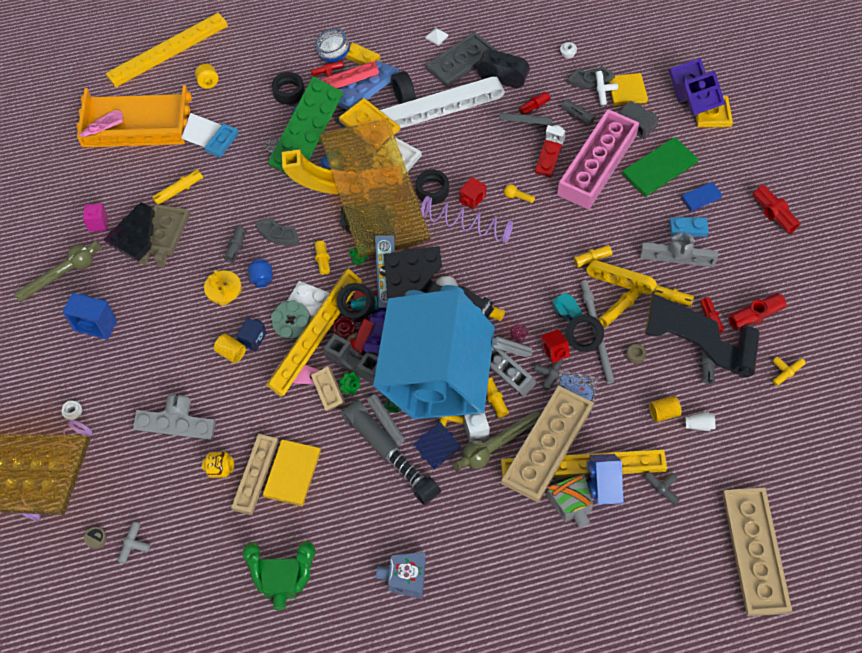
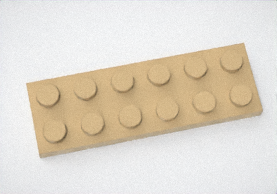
(547, 444)
(756, 552)

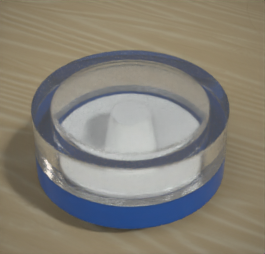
(332, 45)

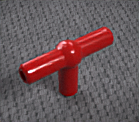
(327, 68)

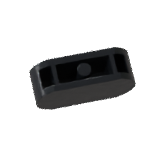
(507, 68)

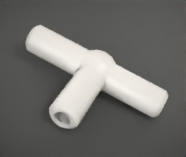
(601, 88)

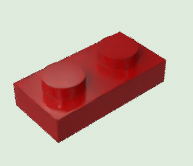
(548, 158)

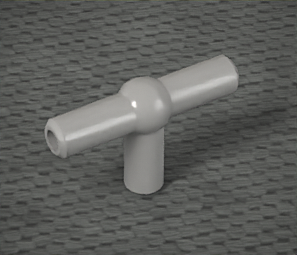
(130, 542)

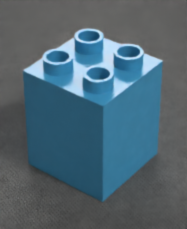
(435, 354)

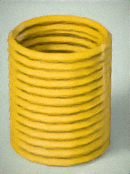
(229, 348)
(665, 408)

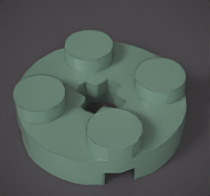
(280, 317)

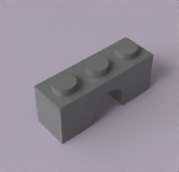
(342, 354)

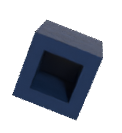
(251, 333)

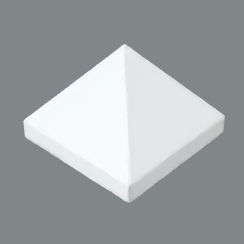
(436, 36)

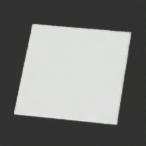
(199, 130)

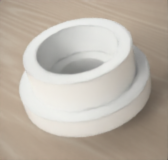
(568, 50)
(68, 406)

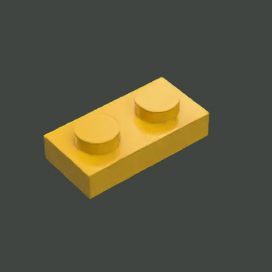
(361, 55)

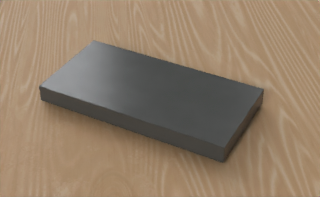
(458, 59)

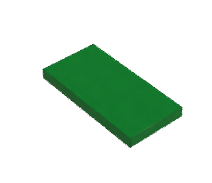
(660, 167)

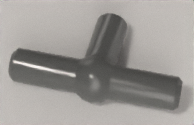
(551, 373)
(662, 487)

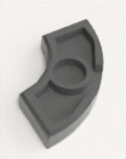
(587, 79)
(276, 233)

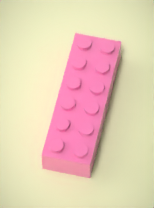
(598, 159)

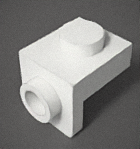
(555, 134)

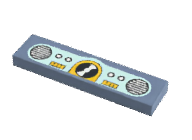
(383, 245)

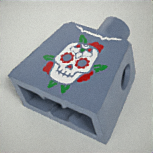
(405, 574)

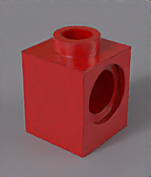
(472, 193)
(555, 346)

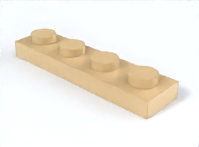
(255, 474)

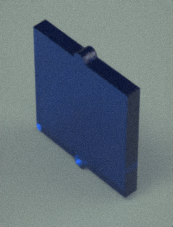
(437, 445)

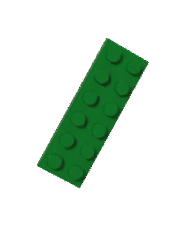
(307, 121)

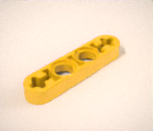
(639, 282)

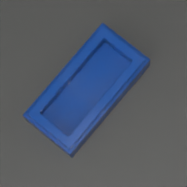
(701, 196)

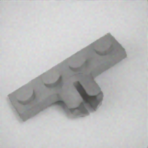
(679, 251)
(175, 420)

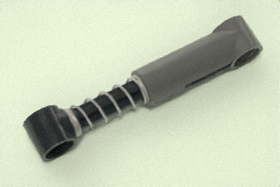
(357, 416)

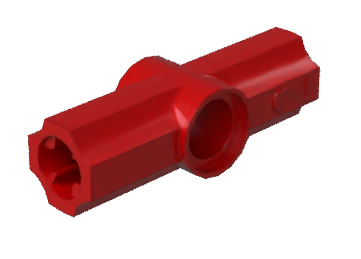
(776, 209)
(749, 315)

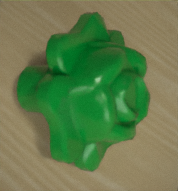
(355, 258)
(349, 383)

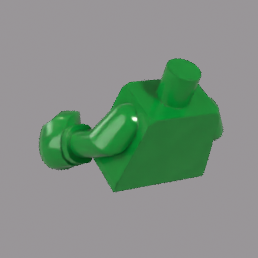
(280, 577)

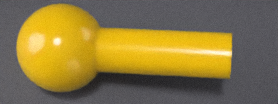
(511, 191)

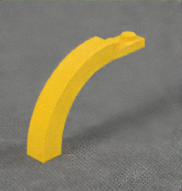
(307, 173)

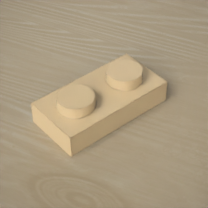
(327, 388)

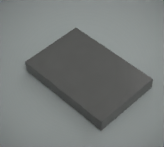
(525, 118)

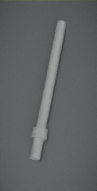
(588, 299)

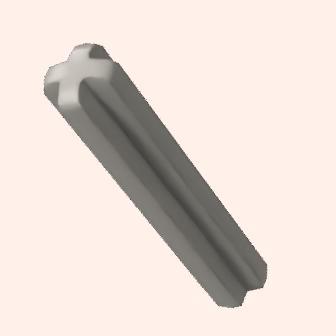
(511, 346)
(385, 419)

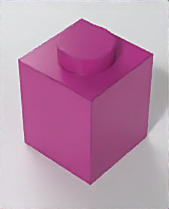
(95, 217)

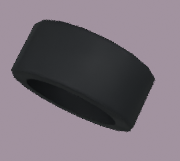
(288, 78)
(403, 87)
(428, 176)
(342, 298)
(570, 333)

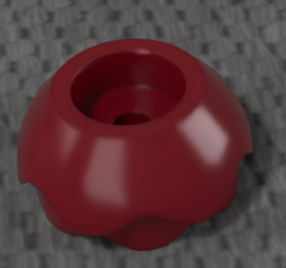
(343, 323)

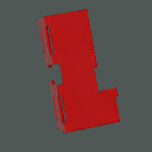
(363, 334)

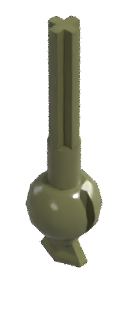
(78, 257)
(477, 454)

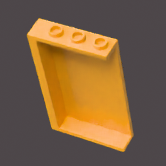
(145, 119)

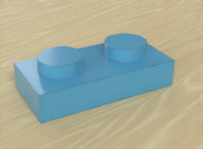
(221, 140)
(693, 225)

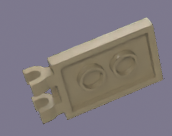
(167, 230)

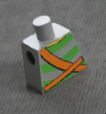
(572, 500)

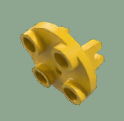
(228, 292)

